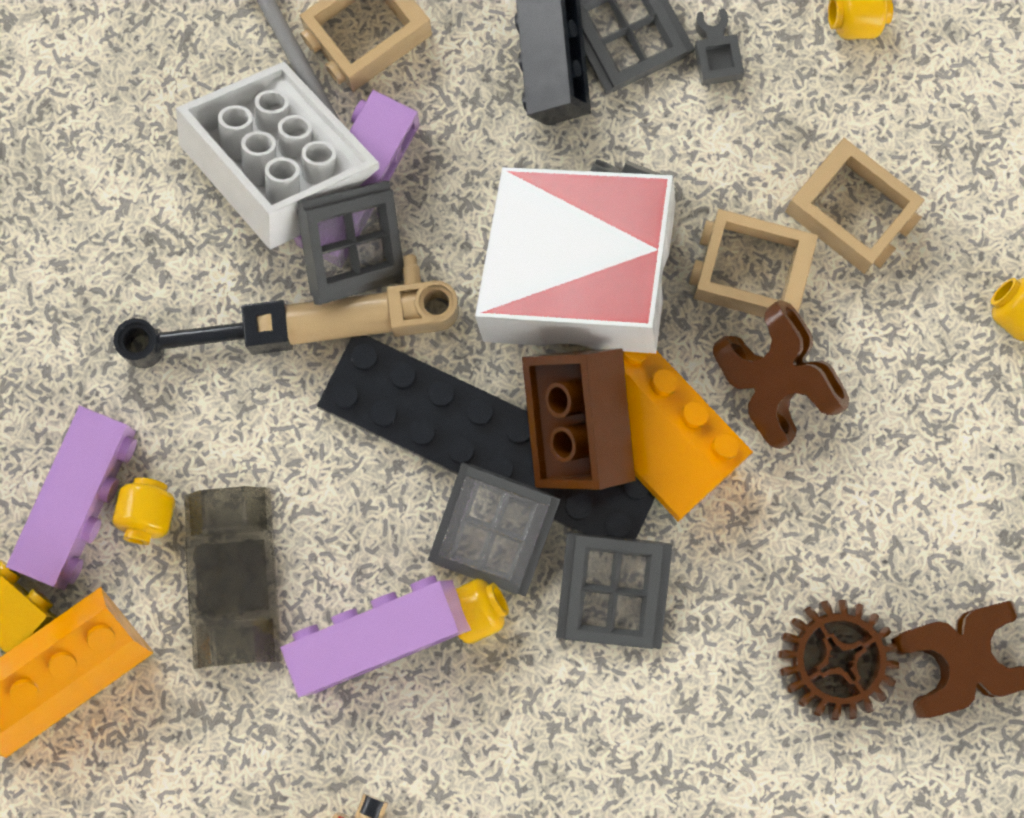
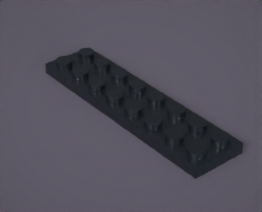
(460, 423)

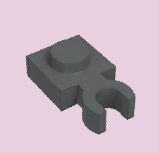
(717, 54)

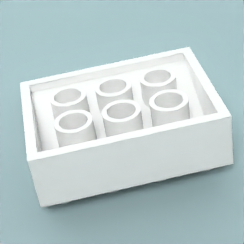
(270, 147)

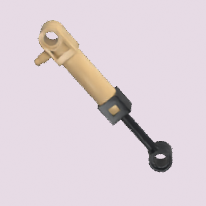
(278, 326)

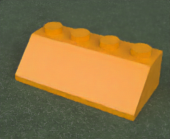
(676, 437)
(64, 667)

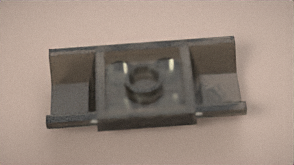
(232, 577)

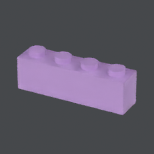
(385, 131)
(72, 499)
(374, 637)

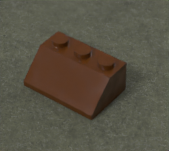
(579, 419)

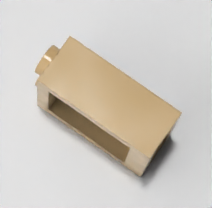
(415, 31)
(834, 235)
(744, 301)

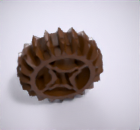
(849, 676)

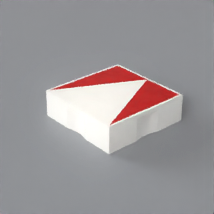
(577, 259)

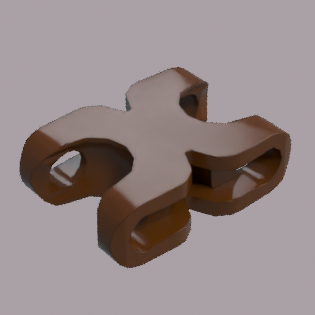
(780, 375)
(963, 659)

